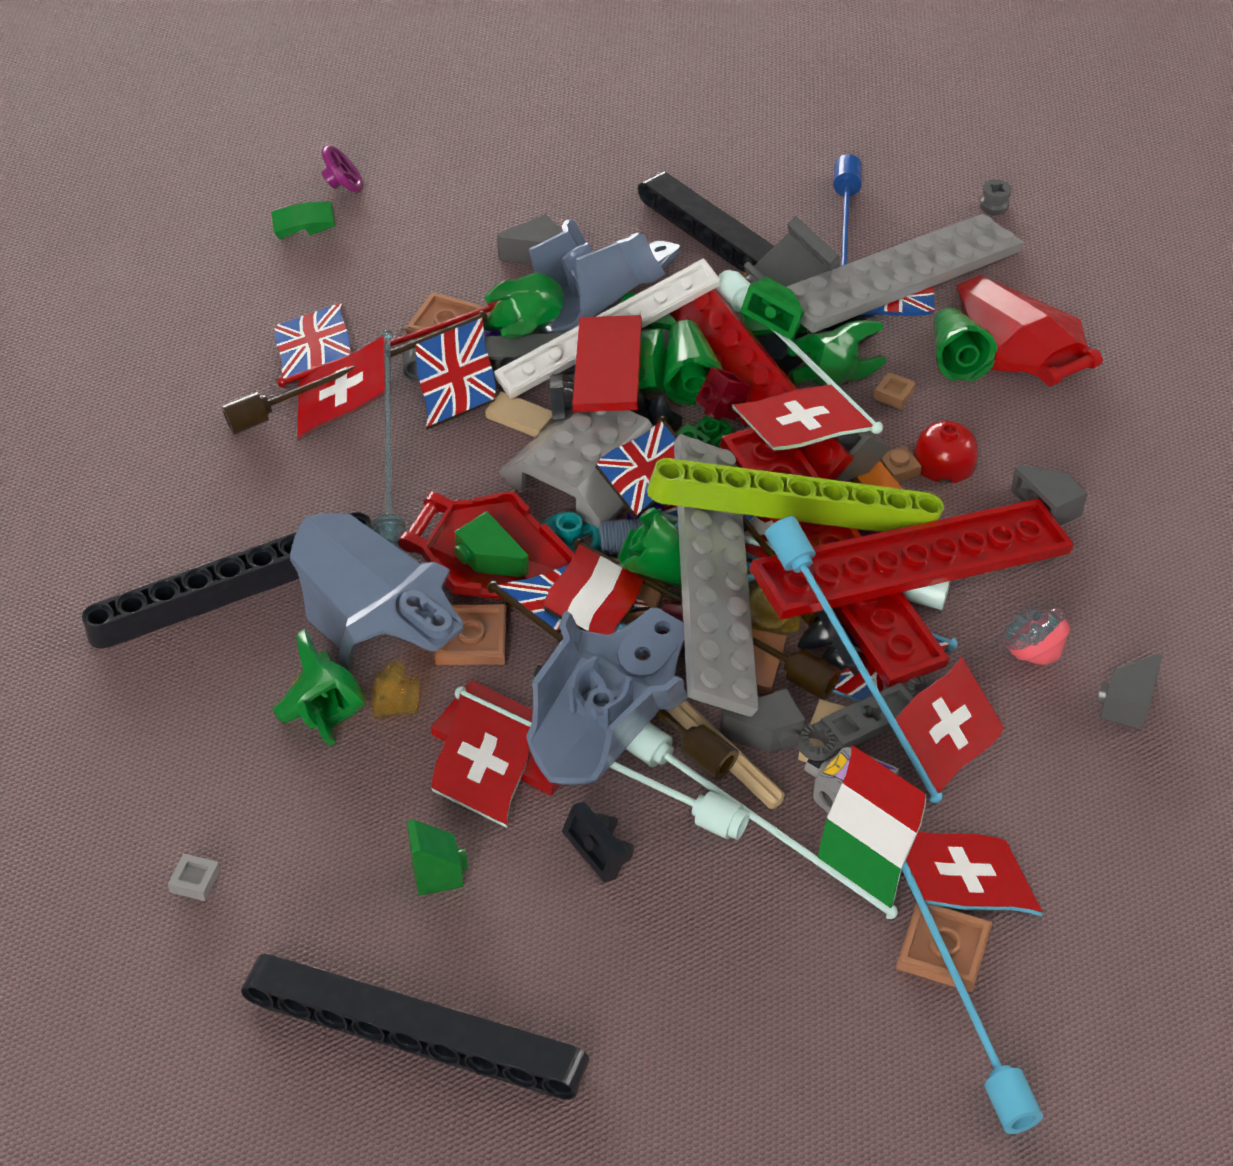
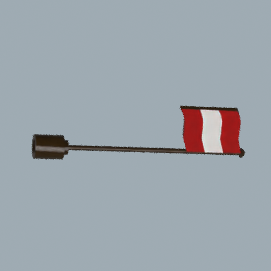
(604, 593)

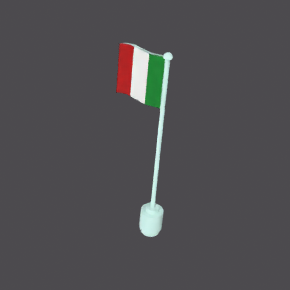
(863, 833)

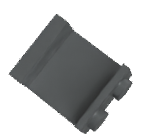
(795, 257)

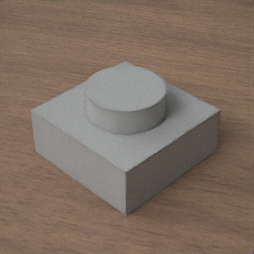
(194, 877)

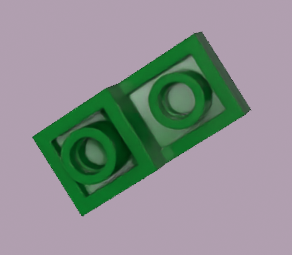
(310, 216)
(707, 430)

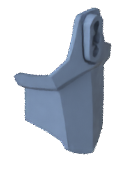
(599, 277)
(367, 587)
(600, 696)

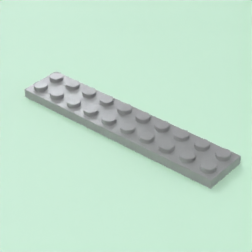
(902, 271)
(715, 597)

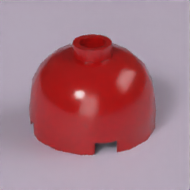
(946, 451)

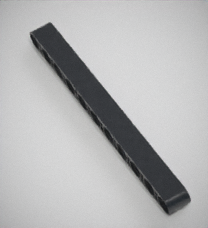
(711, 226)

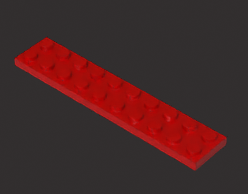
(746, 357)
(915, 557)
(882, 627)

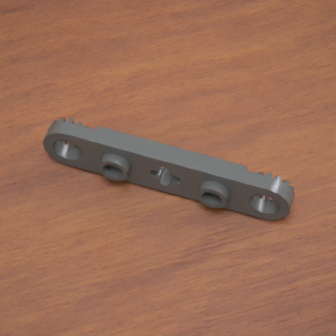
(851, 726)

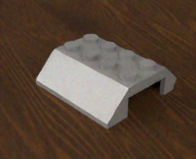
(567, 458)

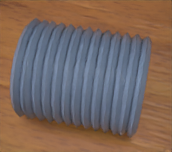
(614, 534)

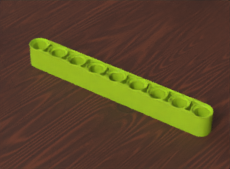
(787, 495)

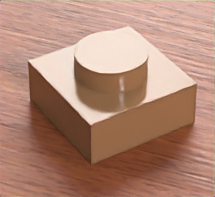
(894, 390)
(901, 464)

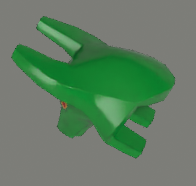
(523, 305)
(837, 354)
(321, 692)

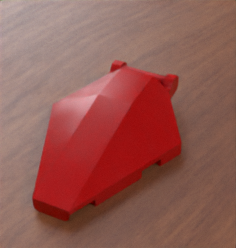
(1027, 331)
(541, 544)

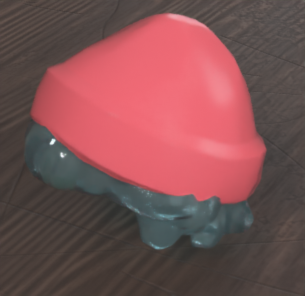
(1037, 636)

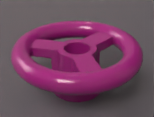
(340, 170)

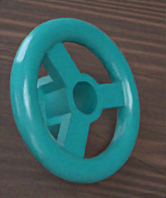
(569, 528)

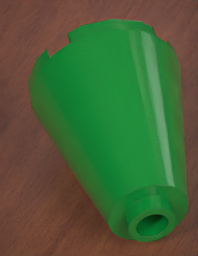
(962, 346)
(687, 362)
(653, 549)

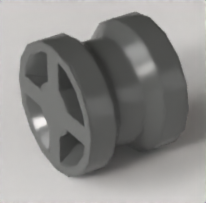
(995, 197)

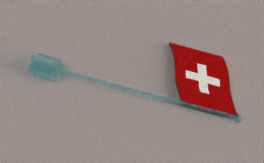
(347, 395)

